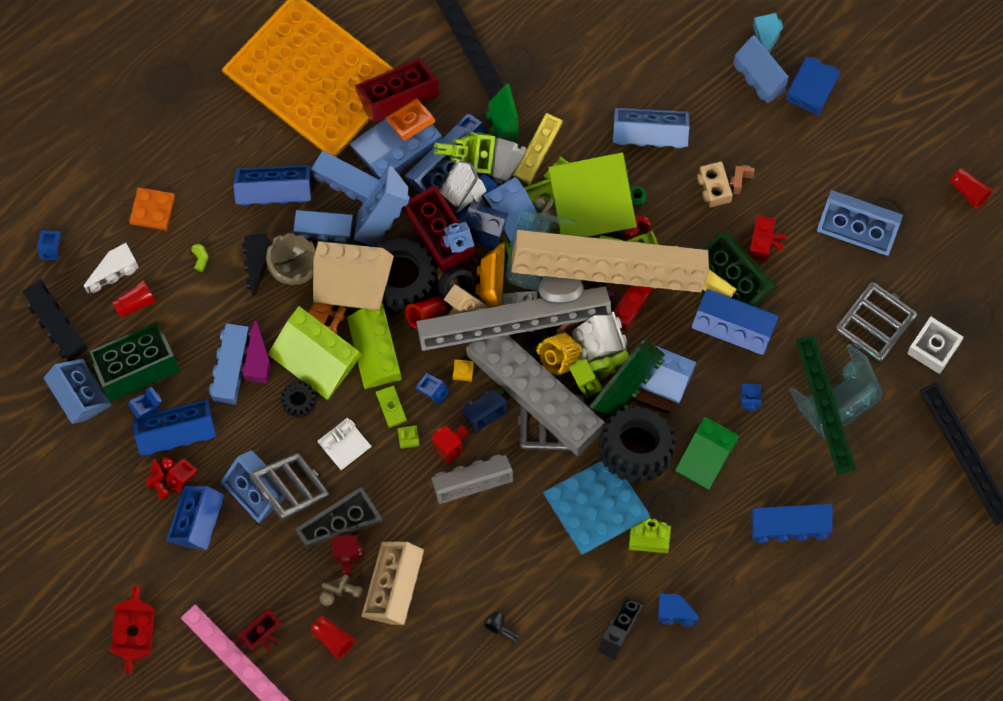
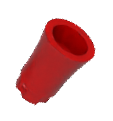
(971, 188)
(134, 299)
(426, 309)
(332, 637)

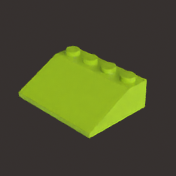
(314, 353)

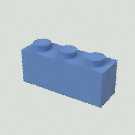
(324, 226)

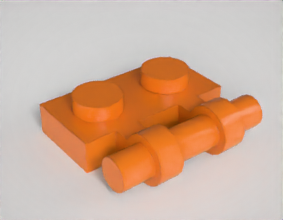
(324, 311)

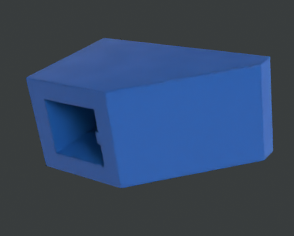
(675, 609)

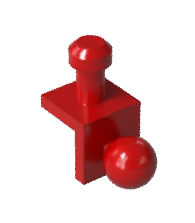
(157, 477)

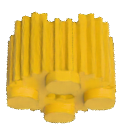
(559, 353)

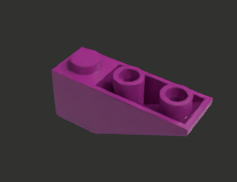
(257, 362)

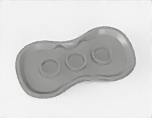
(560, 289)

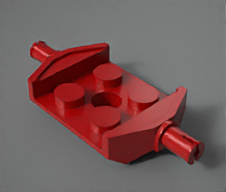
(130, 614)

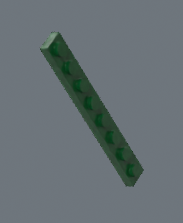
(825, 405)

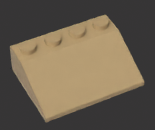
(350, 275)

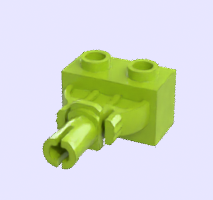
(474, 148)
(590, 374)
(650, 536)

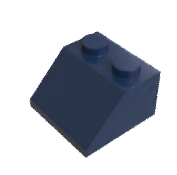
(485, 224)
(485, 410)

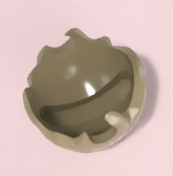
(291, 259)

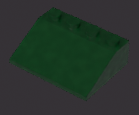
(739, 269)
(134, 361)
(629, 378)

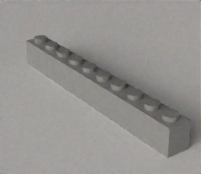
(510, 319)

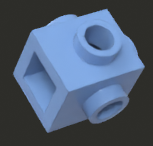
(458, 237)

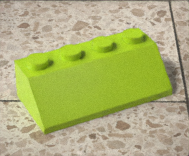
(373, 339)

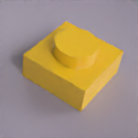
(463, 370)

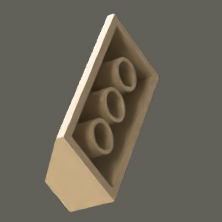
(393, 582)

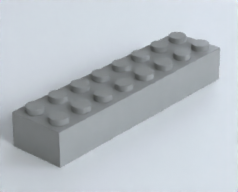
(537, 391)

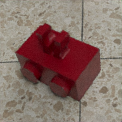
(346, 552)
(258, 630)

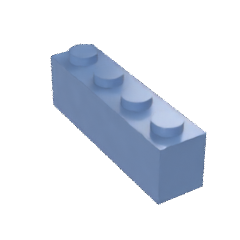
(343, 177)
(228, 370)

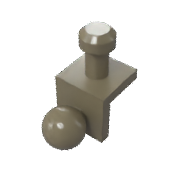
(547, 208)
(337, 588)

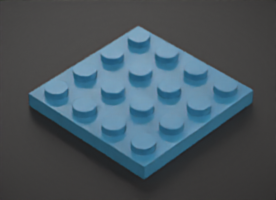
(595, 506)

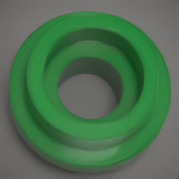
(640, 191)

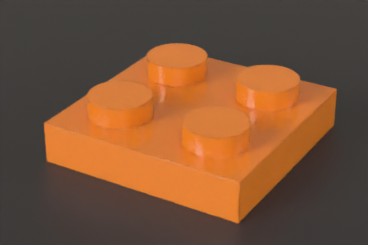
(410, 119)
(152, 208)

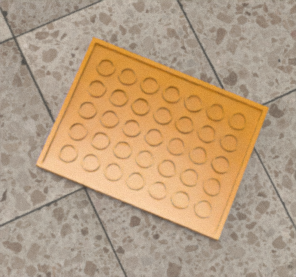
(308, 74)

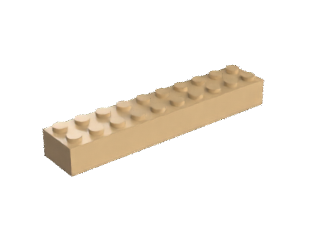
(609, 261)

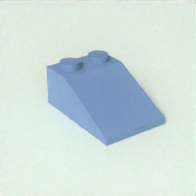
(509, 199)

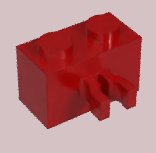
(764, 238)
(448, 443)

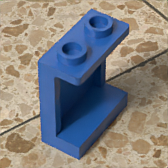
(812, 85)

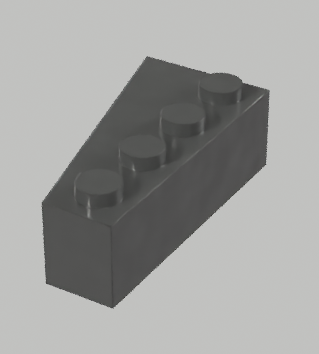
(340, 519)

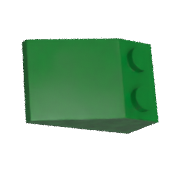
(503, 115)
(707, 453)

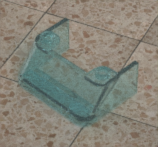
(534, 222)
(852, 396)

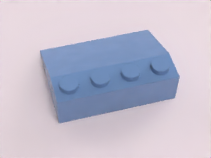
(385, 148)

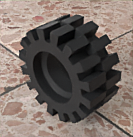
(298, 388)

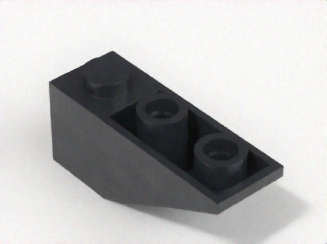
(256, 250)
(619, 628)

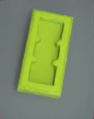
(391, 406)

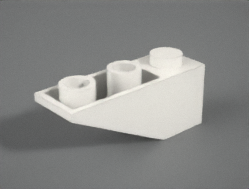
(113, 266)

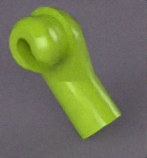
(202, 255)

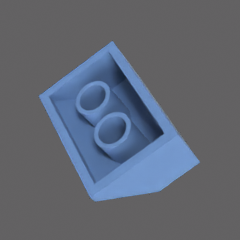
(761, 70)
(671, 378)
(76, 390)
(245, 491)

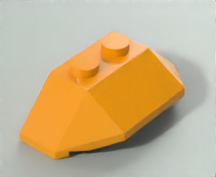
(491, 277)

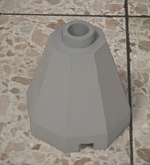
(505, 160)

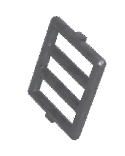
(889, 342)
(542, 444)
(295, 506)

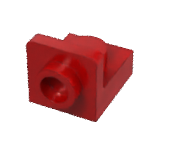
(642, 222)
(180, 475)

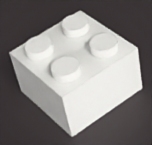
(597, 338)
(935, 345)

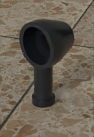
(495, 624)

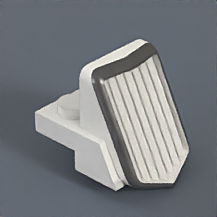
(462, 187)

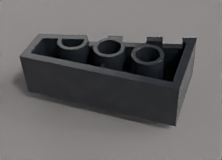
(55, 321)

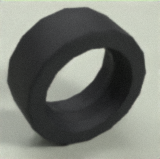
(449, 274)

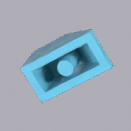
(768, 30)

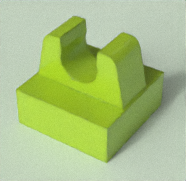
(408, 437)

